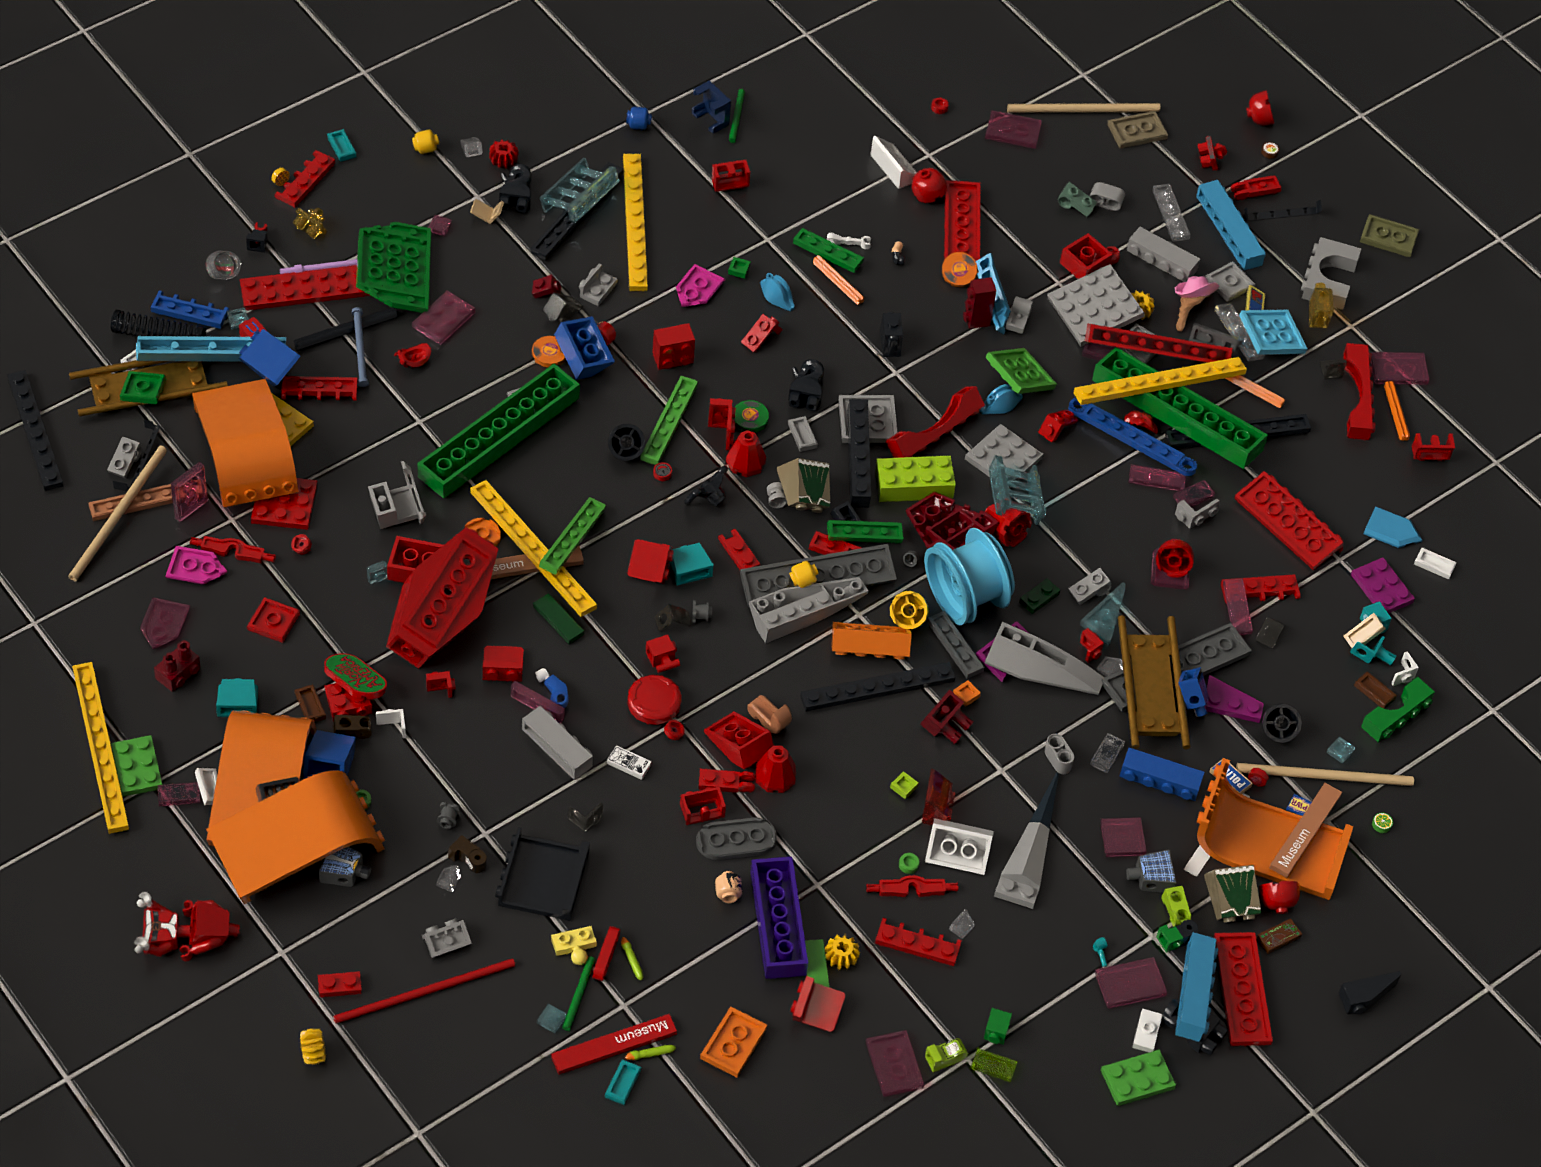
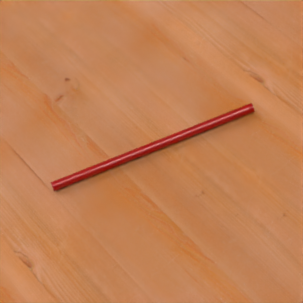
(423, 991)

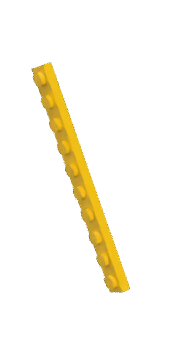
(635, 222)
(1159, 380)
(532, 547)
(100, 748)

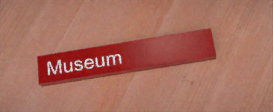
(613, 1044)

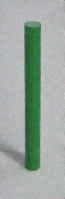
(737, 113)
(578, 993)

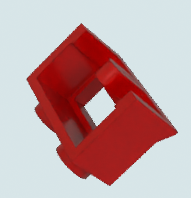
(733, 179)
(1435, 450)
(702, 797)

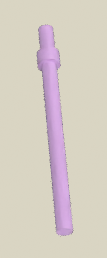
(299, 268)

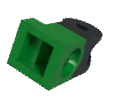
(1177, 936)

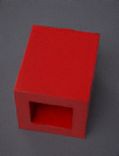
(249, 327)

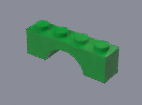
(1382, 722)

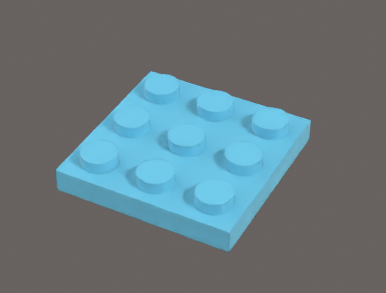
(1273, 332)

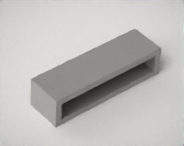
(1163, 254)
(557, 742)

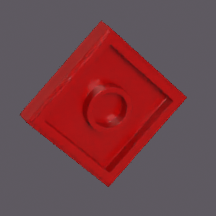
(273, 620)

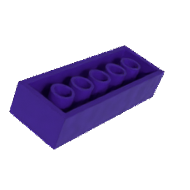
(779, 917)

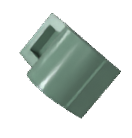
(1078, 199)

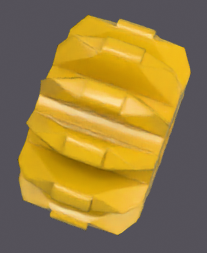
(1144, 302)
(842, 952)
(312, 1046)

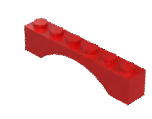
(962, 405)
(1360, 419)

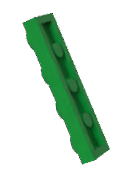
(828, 250)
(864, 531)

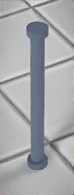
(362, 381)

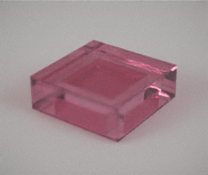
(439, 225)

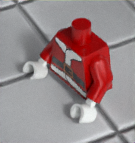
(160, 928)

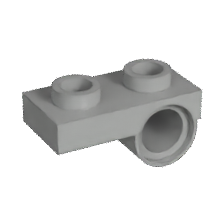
(1019, 315)
(126, 453)
(1093, 584)

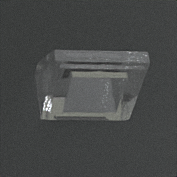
(471, 147)
(1110, 666)

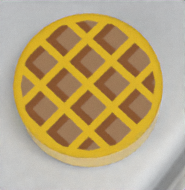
(280, 176)

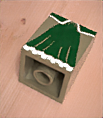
(806, 484)
(1233, 893)

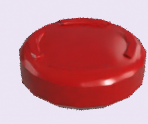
(654, 699)

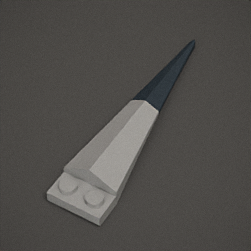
(1023, 871)

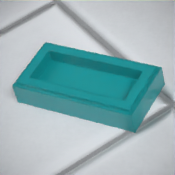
(341, 145)
(623, 1082)

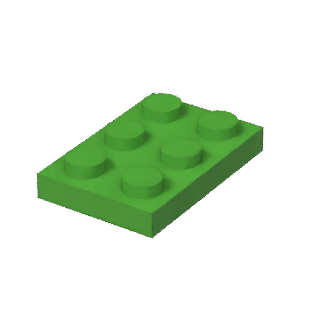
(136, 765)
(1138, 1077)

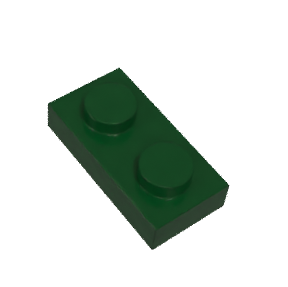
(1039, 596)

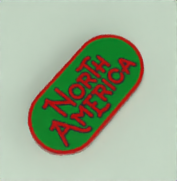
(355, 676)

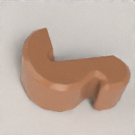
(769, 715)

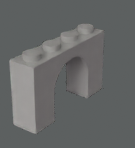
(1330, 254)

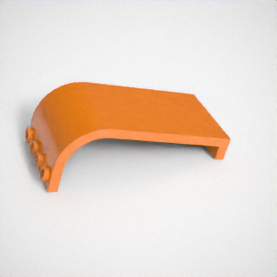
(247, 442)
(254, 752)
(293, 831)
(1252, 833)

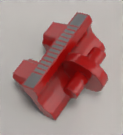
(1214, 152)

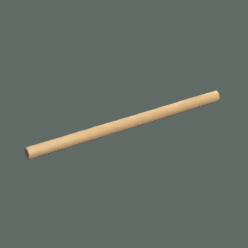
(1044, 108)
(117, 513)
(1329, 774)

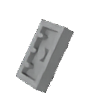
(597, 286)
(447, 938)

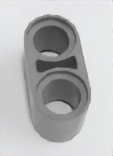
(1107, 196)
(1058, 754)

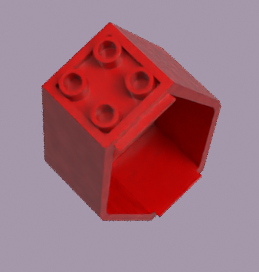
(425, 598)

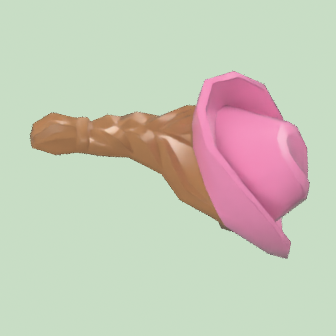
(1191, 294)

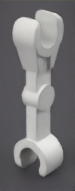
(850, 241)

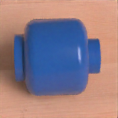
(638, 118)

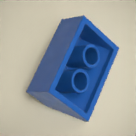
(583, 347)

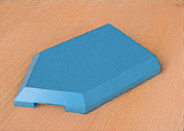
(1391, 528)

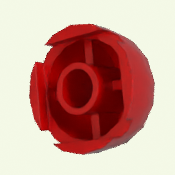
(1260, 109)
(928, 185)
(1175, 558)
(1280, 895)

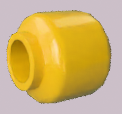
(425, 141)
(803, 574)

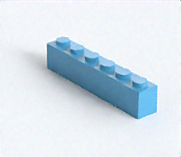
(1231, 225)
(1196, 987)

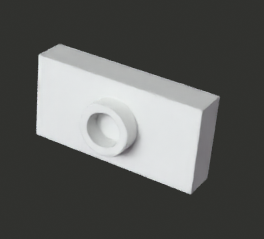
(1147, 1030)

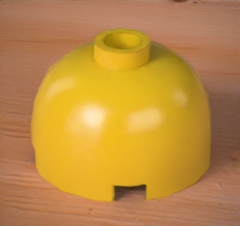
(901, 606)

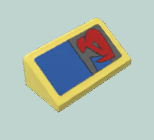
(1254, 299)

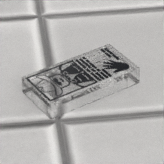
(1107, 752)

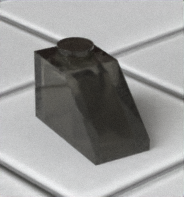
(561, 307)

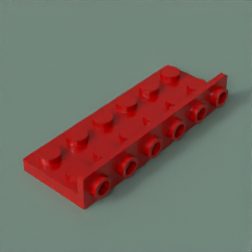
(1289, 520)

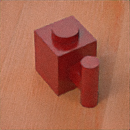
(662, 653)

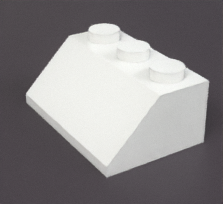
(959, 846)

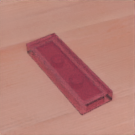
(1156, 477)
(1238, 605)
(534, 700)

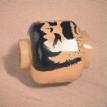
(728, 887)

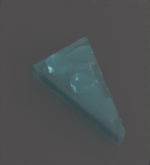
(1104, 616)

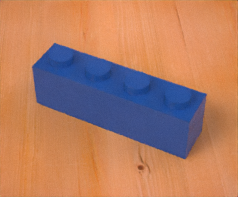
(1161, 774)

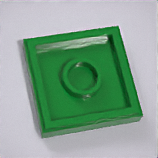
(142, 387)

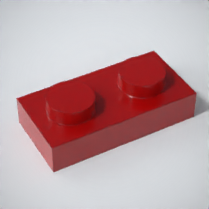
(339, 984)

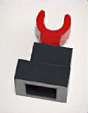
(258, 239)

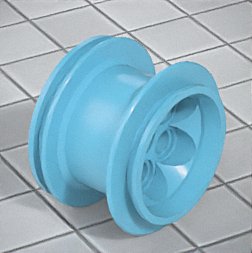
(969, 575)

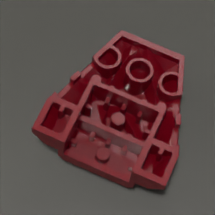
(943, 521)

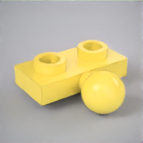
(574, 942)

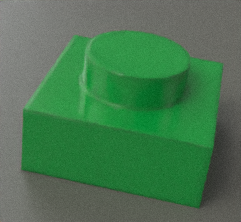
(739, 267)

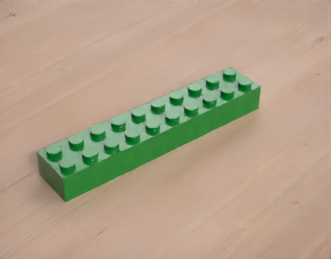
(1187, 412)
(498, 431)

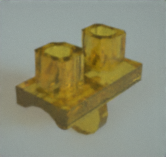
(315, 226)

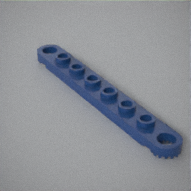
(1134, 437)

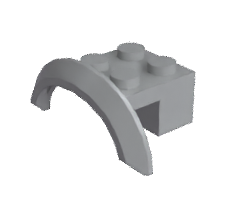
(397, 504)

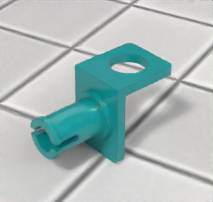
(1378, 652)

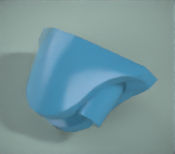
(777, 291)
(1001, 400)

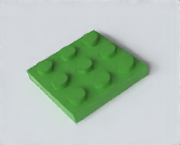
(1021, 370)

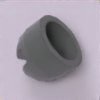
(908, 557)

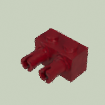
(177, 666)
(947, 709)

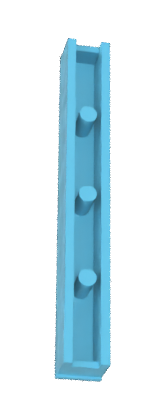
(191, 348)

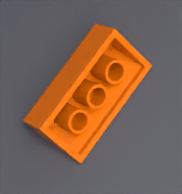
(871, 639)

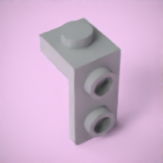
(1191, 517)

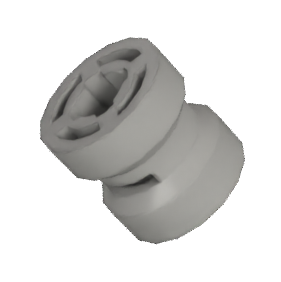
(776, 495)

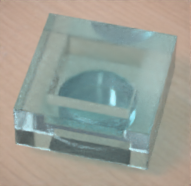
(237, 317)
(377, 572)
(1340, 750)
(551, 1018)

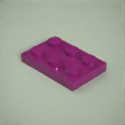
(1382, 585)

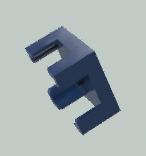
(713, 103)

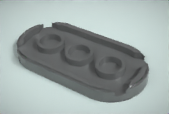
(736, 838)

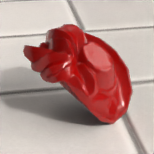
(414, 356)
(1141, 419)

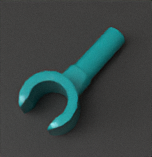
(1098, 946)

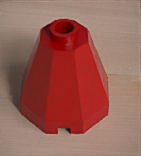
(746, 455)
(1011, 525)
(776, 770)

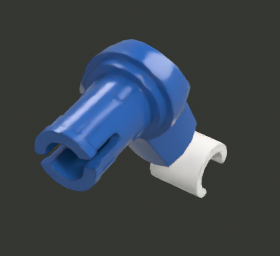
(557, 688)

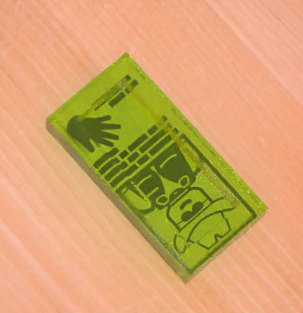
(994, 1065)

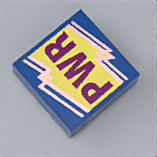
(1298, 805)

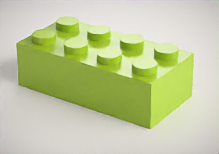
(914, 478)

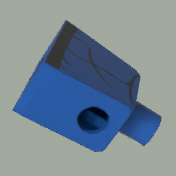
(1194, 690)

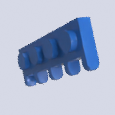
(189, 310)

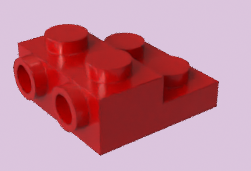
(344, 703)

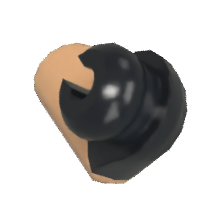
(897, 258)

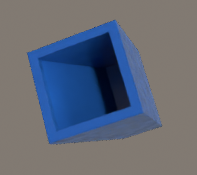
(268, 357)
(329, 753)

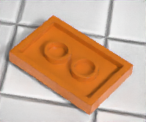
(733, 1041)

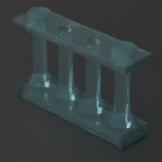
(582, 201)
(1002, 493)

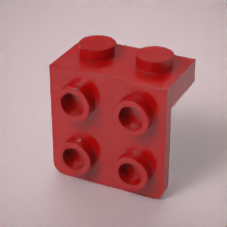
(721, 416)
(650, 561)
(503, 663)
(817, 1005)

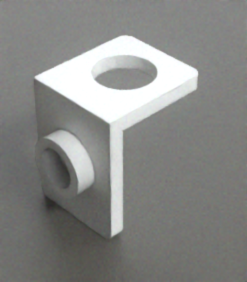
(1408, 674)
(391, 716)

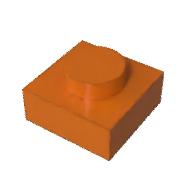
(967, 692)

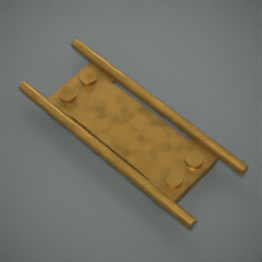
(181, 381)
(1151, 686)

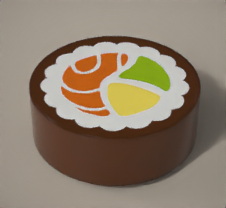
(1270, 150)

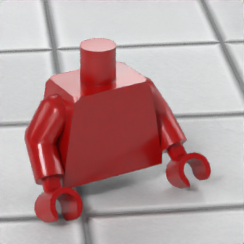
(208, 927)

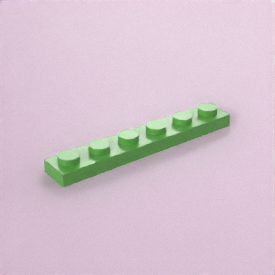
(669, 420)
(572, 535)

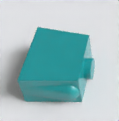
(691, 564)
(236, 695)

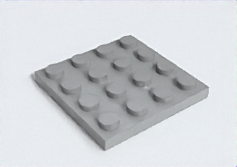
(1096, 300)

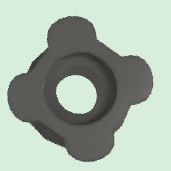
(701, 611)
(448, 815)

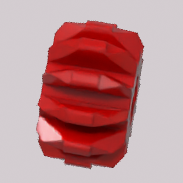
(503, 153)

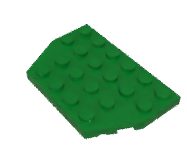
(395, 265)

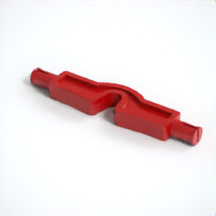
(223, 546)
(901, 886)

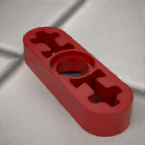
(606, 953)

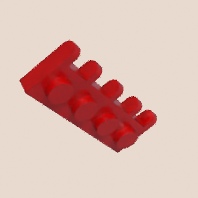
(306, 180)
(319, 387)
(1269, 586)
(917, 943)

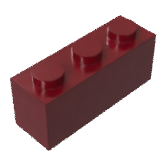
(980, 303)

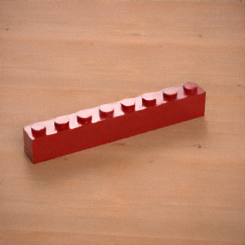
(1156, 344)

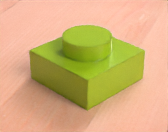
(904, 785)

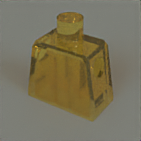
(1320, 306)

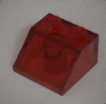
(938, 798)

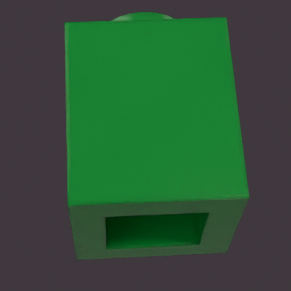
(997, 1026)

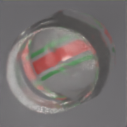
(221, 266)

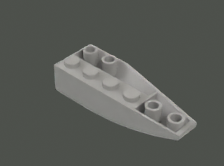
(798, 607)
(1040, 661)

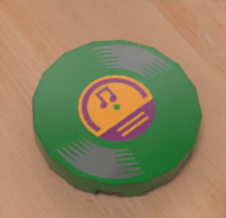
(751, 416)

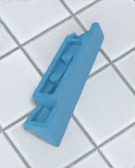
(1001, 308)

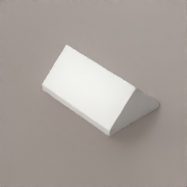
(892, 162)

